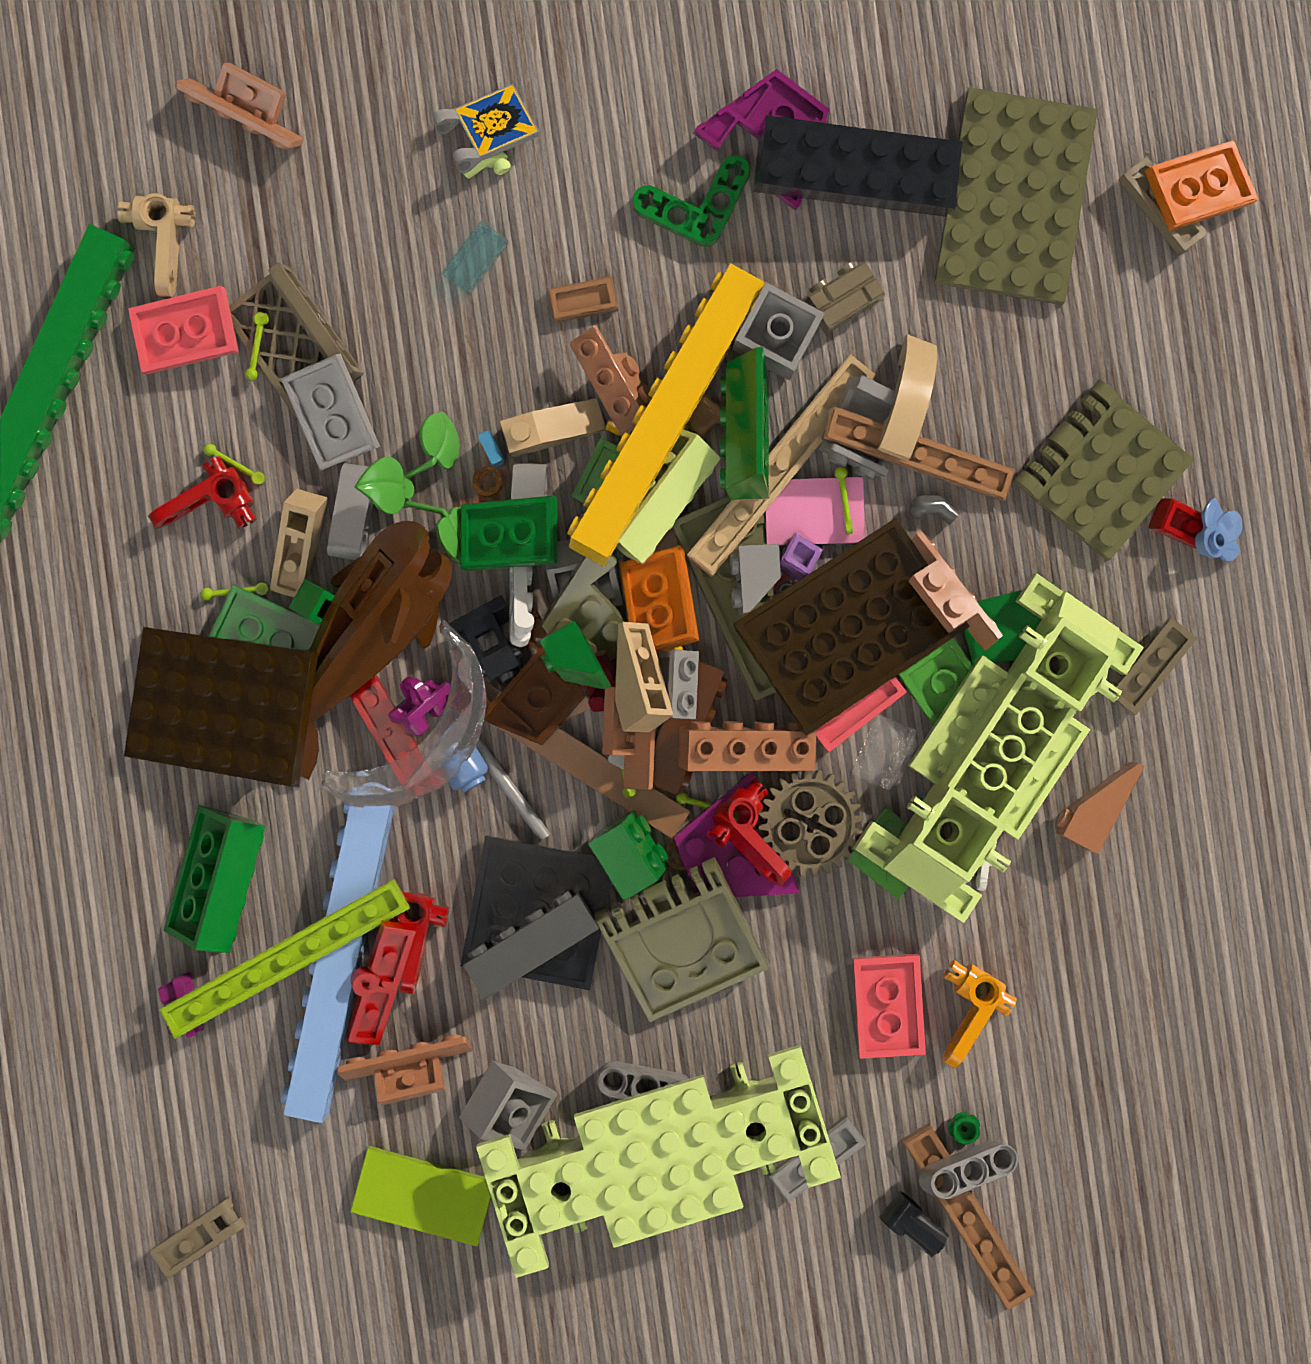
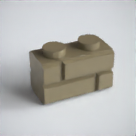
(845, 296)

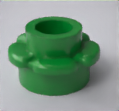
(968, 1136)

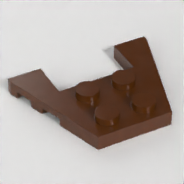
(535, 698)

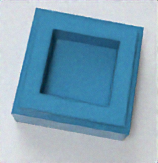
(491, 449)

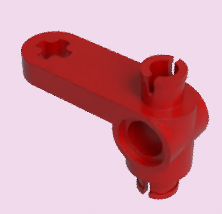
(235, 506)
(743, 836)
(431, 915)

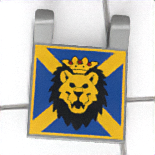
(491, 124)

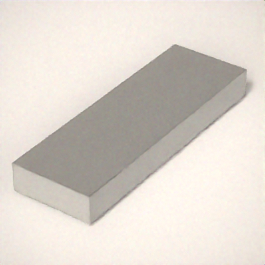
(844, 1142)

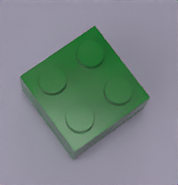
(629, 854)

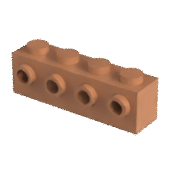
(746, 747)

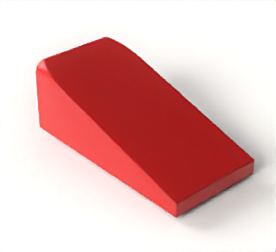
(1176, 521)

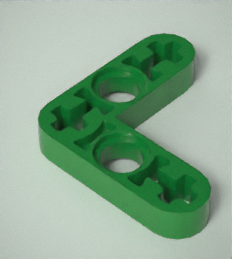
(694, 216)

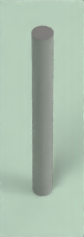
(512, 792)

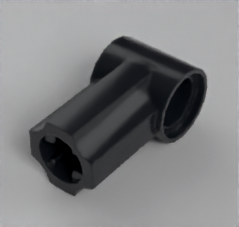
(907, 1219)

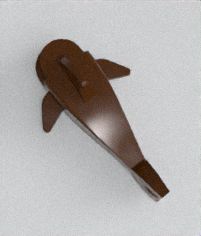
(376, 613)

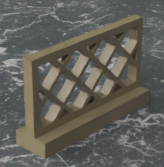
(307, 316)

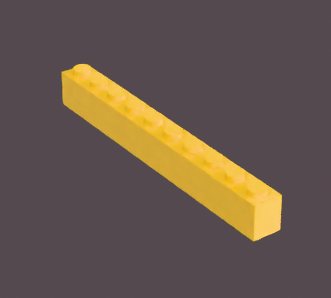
(665, 416)

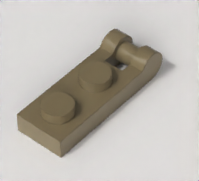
(196, 1238)

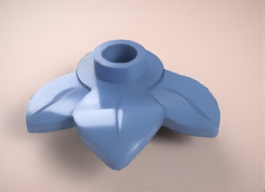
(1219, 532)

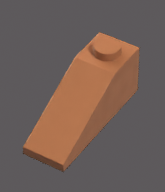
(1095, 813)

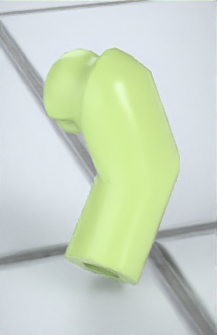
(498, 163)

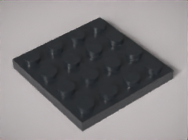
(524, 877)

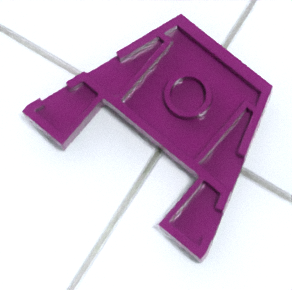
(771, 96)
(696, 847)

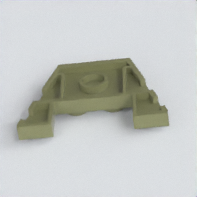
(588, 607)

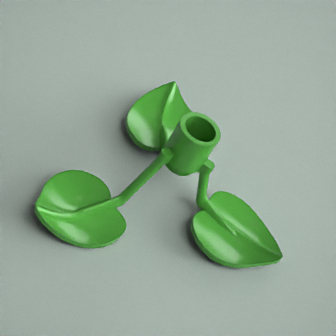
(391, 488)

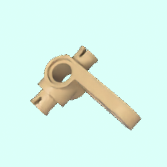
(141, 214)

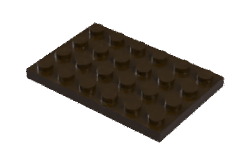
(845, 628)
(221, 706)

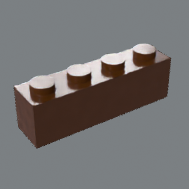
(666, 752)

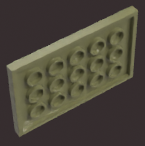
(1017, 196)

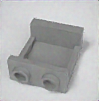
(868, 400)
(681, 681)

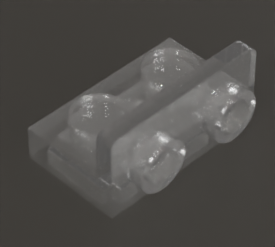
(884, 752)

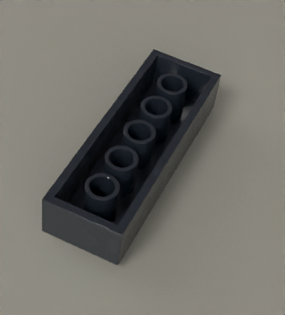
(857, 166)

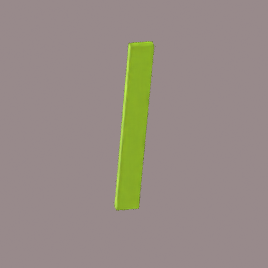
(284, 958)

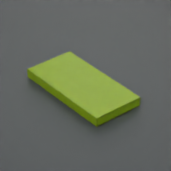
(422, 1196)

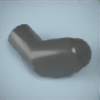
(933, 504)

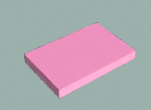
(816, 512)

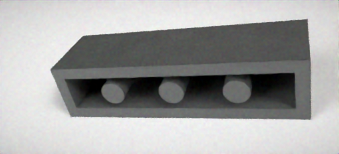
(531, 944)

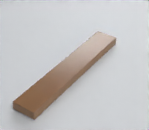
(927, 457)
(972, 1225)

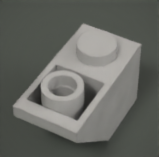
(756, 573)

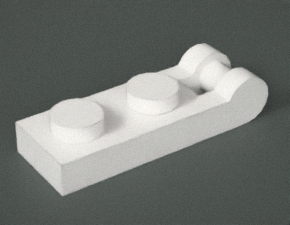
(520, 605)

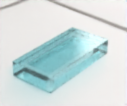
(475, 257)

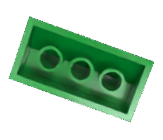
(746, 427)
(214, 880)

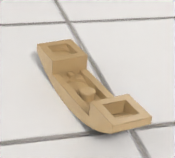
(910, 398)

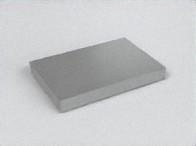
(330, 412)

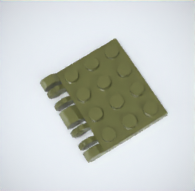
(1107, 475)
(684, 945)

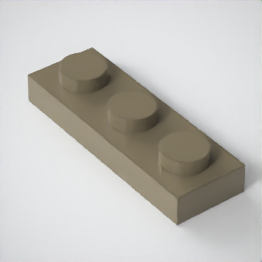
(1139, 188)
(1153, 665)

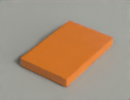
(1201, 185)
(661, 597)

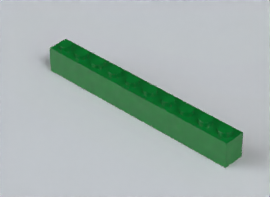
(56, 362)

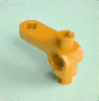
(965, 983)

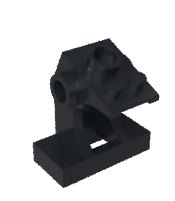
(501, 660)

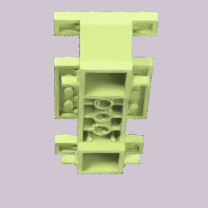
(1001, 748)
(657, 1159)

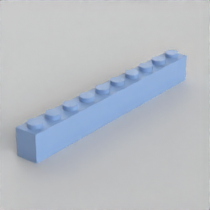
(331, 993)

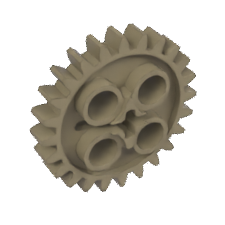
(821, 795)

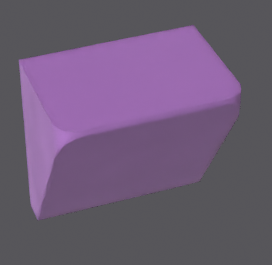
(799, 557)

